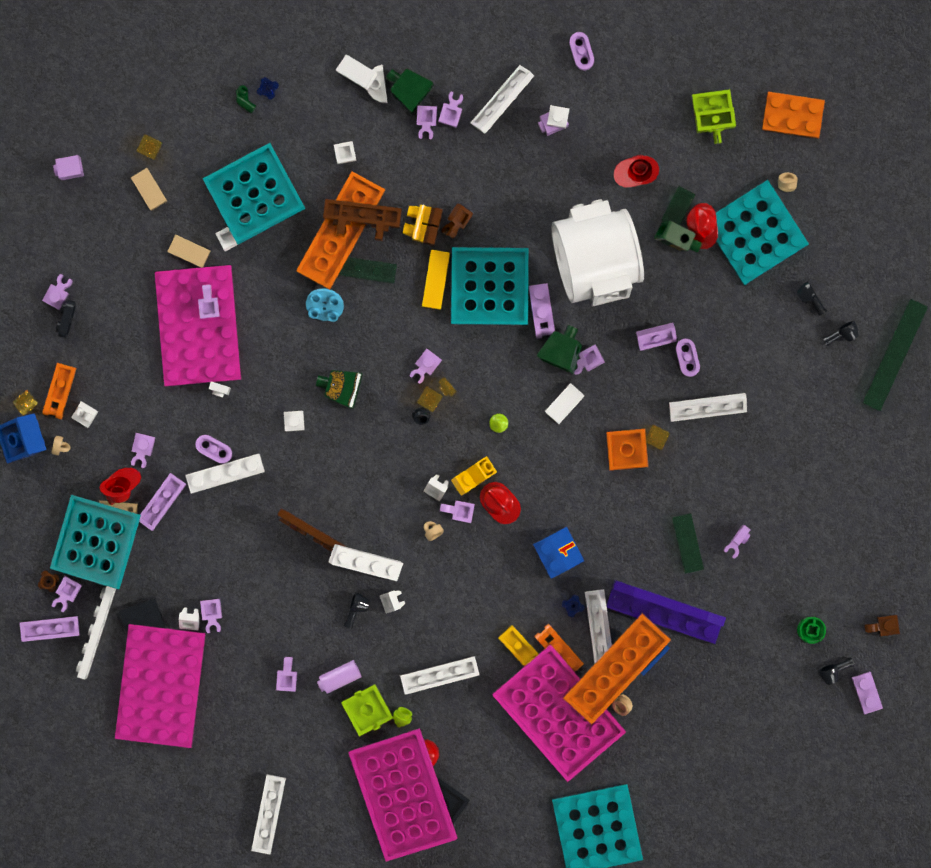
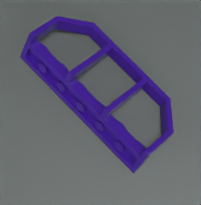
(665, 612)

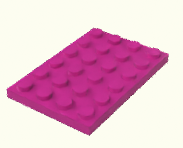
(195, 347)
(160, 685)
(554, 726)
(402, 795)

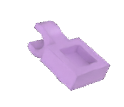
(208, 306)
(461, 511)
(740, 537)
(286, 679)

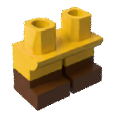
(427, 216)

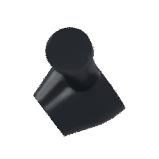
(807, 293)
(848, 331)
(358, 604)
(830, 672)

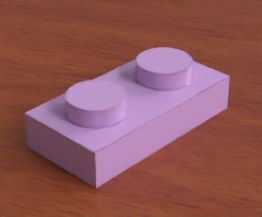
(656, 336)
(867, 692)

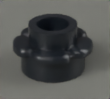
(421, 416)

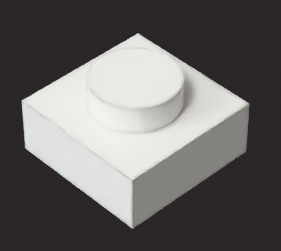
(558, 116)
(345, 152)
(218, 389)
(294, 421)

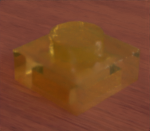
(149, 147)
(446, 388)
(429, 399)
(25, 402)
(657, 437)

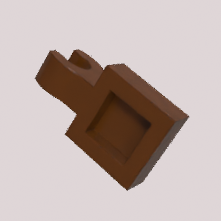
(458, 219)
(886, 626)

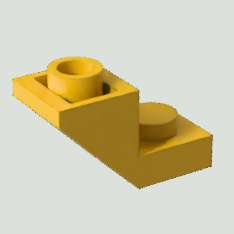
(473, 476)

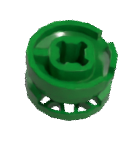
(811, 630)

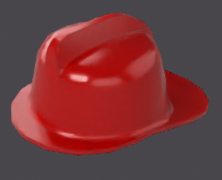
(636, 171)
(704, 224)
(120, 484)
(500, 503)

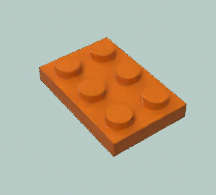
(793, 115)

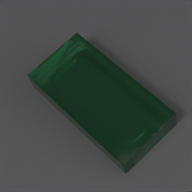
(678, 206)

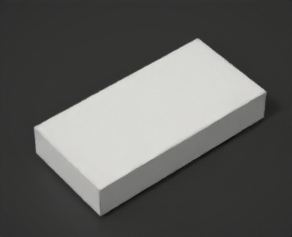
(356, 72)
(564, 403)

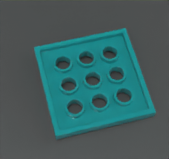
(258, 222)
(785, 225)
(480, 276)
(84, 548)
(624, 814)

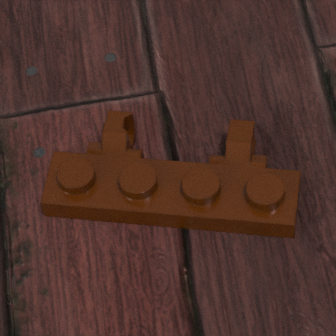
(377, 216)
(302, 527)

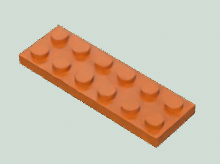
(330, 252)
(617, 668)

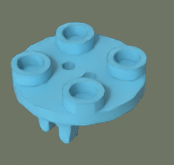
(324, 305)

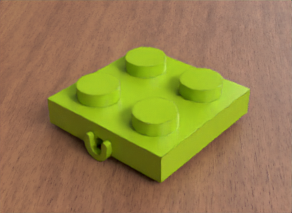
(367, 710)

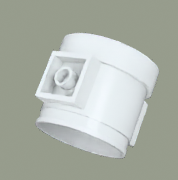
(597, 253)

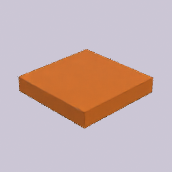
(627, 449)

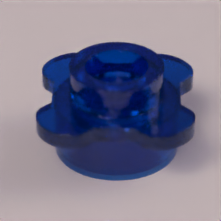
(267, 83)
(578, 606)

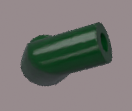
(242, 99)

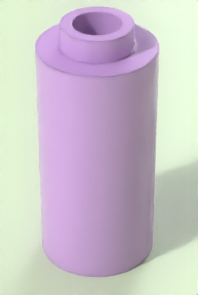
(339, 677)

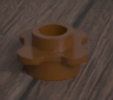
(43, 581)

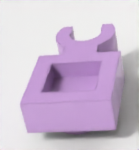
(450, 112)
(426, 117)
(56, 295)
(589, 359)
(427, 364)
(142, 446)
(68, 591)
(211, 611)

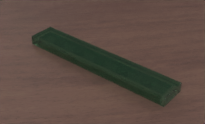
(895, 354)

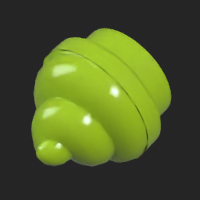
(498, 423)
(402, 716)

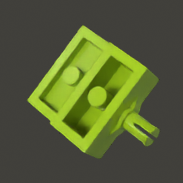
(713, 113)

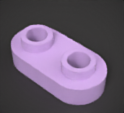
(582, 51)
(687, 357)
(214, 448)

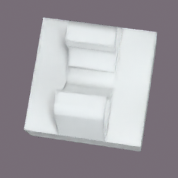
(84, 414)
(435, 488)
(391, 602)
(189, 621)

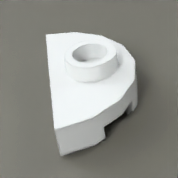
(377, 89)

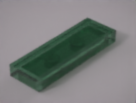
(369, 270)
(688, 543)

